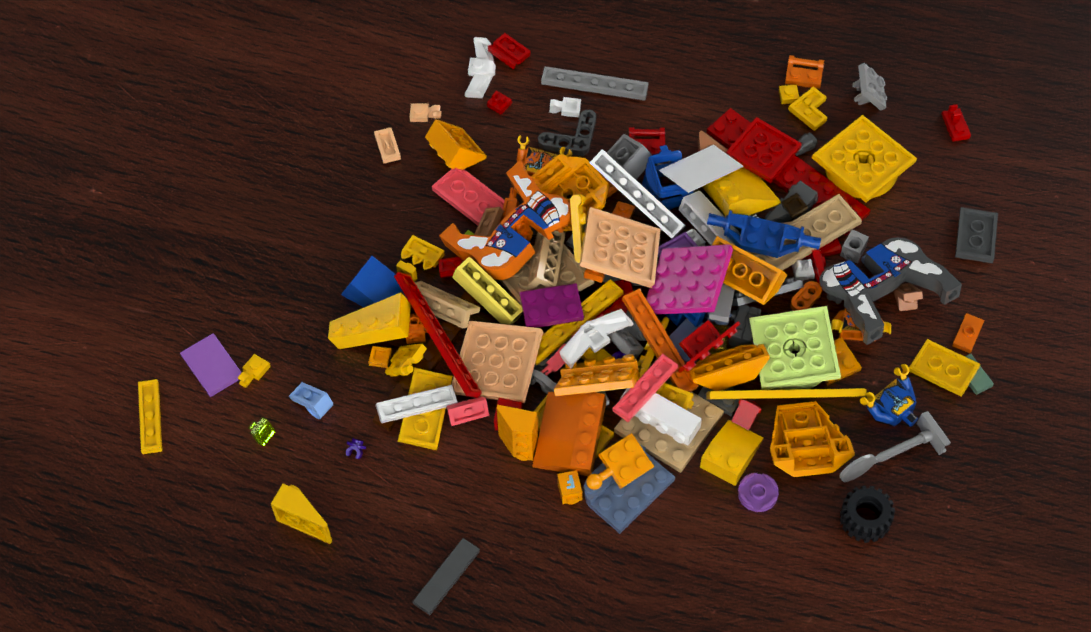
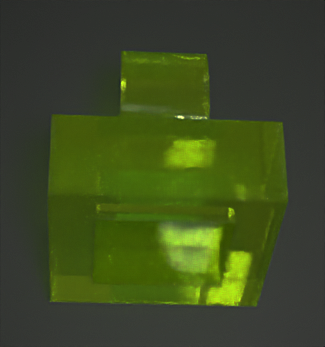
(262, 431)

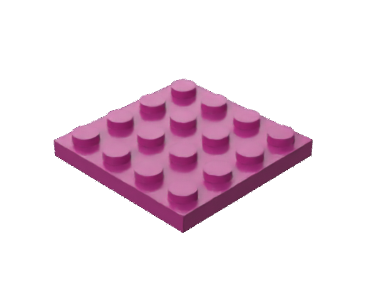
(689, 279)

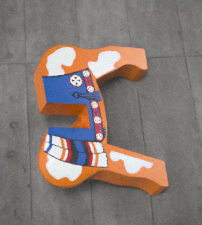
(509, 243)

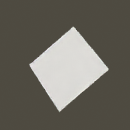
(701, 168)

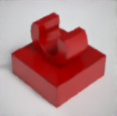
(499, 102)

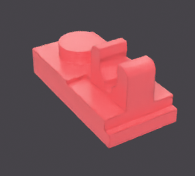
(467, 410)

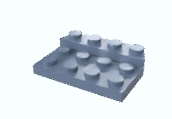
(624, 505)

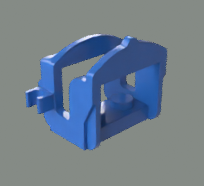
(651, 178)

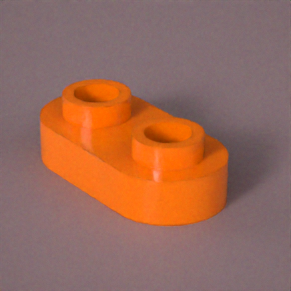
(804, 298)

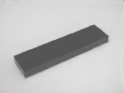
(446, 576)

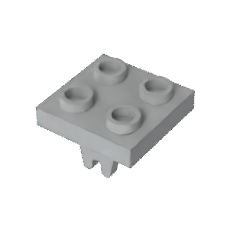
(871, 87)

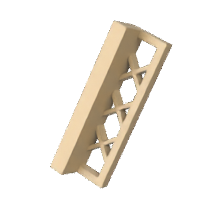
(539, 261)
(447, 305)

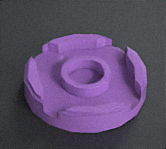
(758, 492)

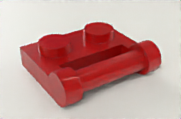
(651, 145)

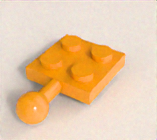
(623, 461)

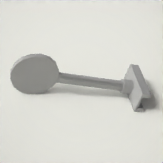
(930, 433)

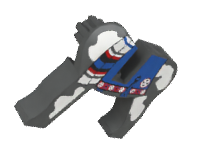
(891, 264)

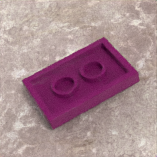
(551, 306)

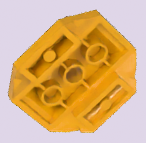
(573, 176)

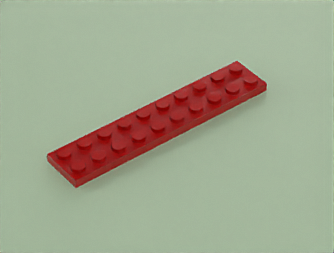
(732, 125)

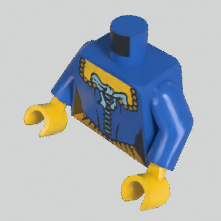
(894, 401)

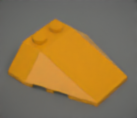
(808, 441)

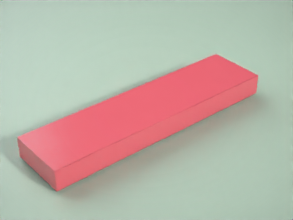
(645, 388)

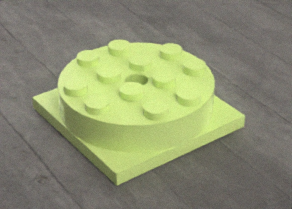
(799, 331)

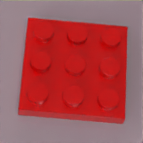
(764, 149)

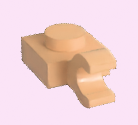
(421, 112)

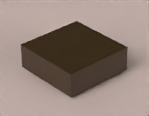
(794, 205)

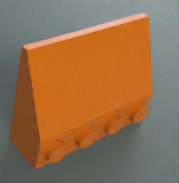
(570, 432)

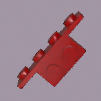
(701, 340)

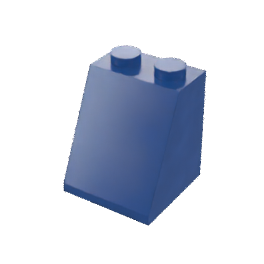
(372, 284)

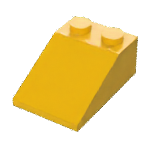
(730, 452)
(296, 511)

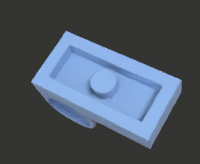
(314, 400)

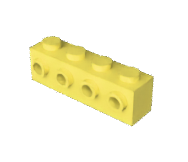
(487, 292)

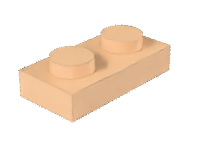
(387, 145)

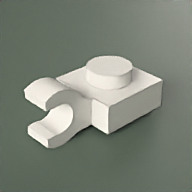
(568, 106)

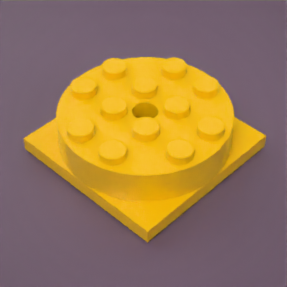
(863, 160)

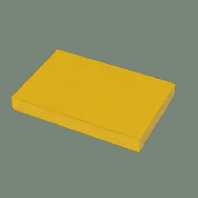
(944, 367)

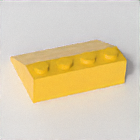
(741, 193)

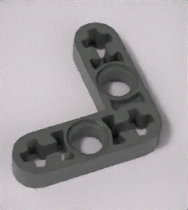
(577, 140)

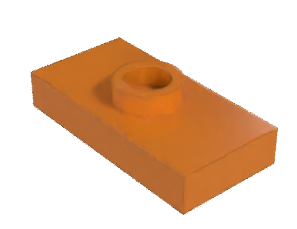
(968, 333)

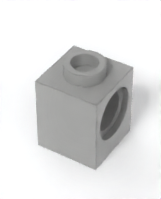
(856, 240)

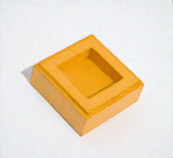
(380, 356)

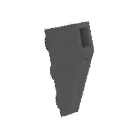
(808, 195)

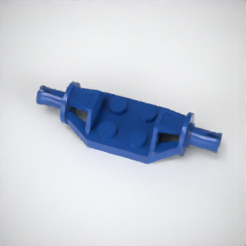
(763, 235)

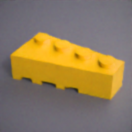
(372, 324)

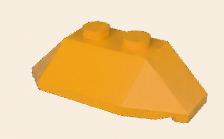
(730, 367)

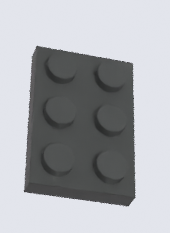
(976, 235)

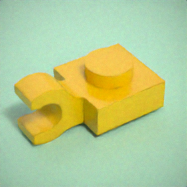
(254, 368)

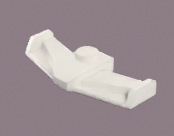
(481, 68)
(593, 335)

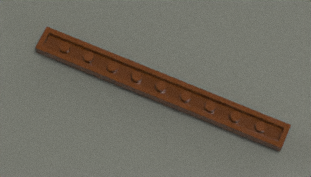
(429, 362)

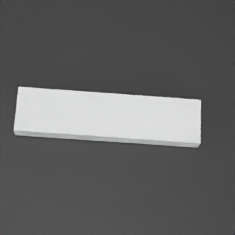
(416, 404)

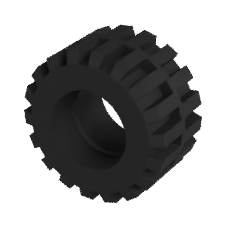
(869, 499)

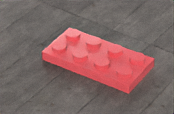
(467, 194)

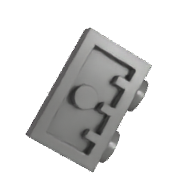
(626, 342)

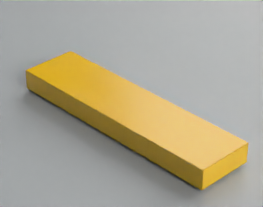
(150, 416)

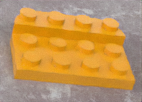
(598, 375)

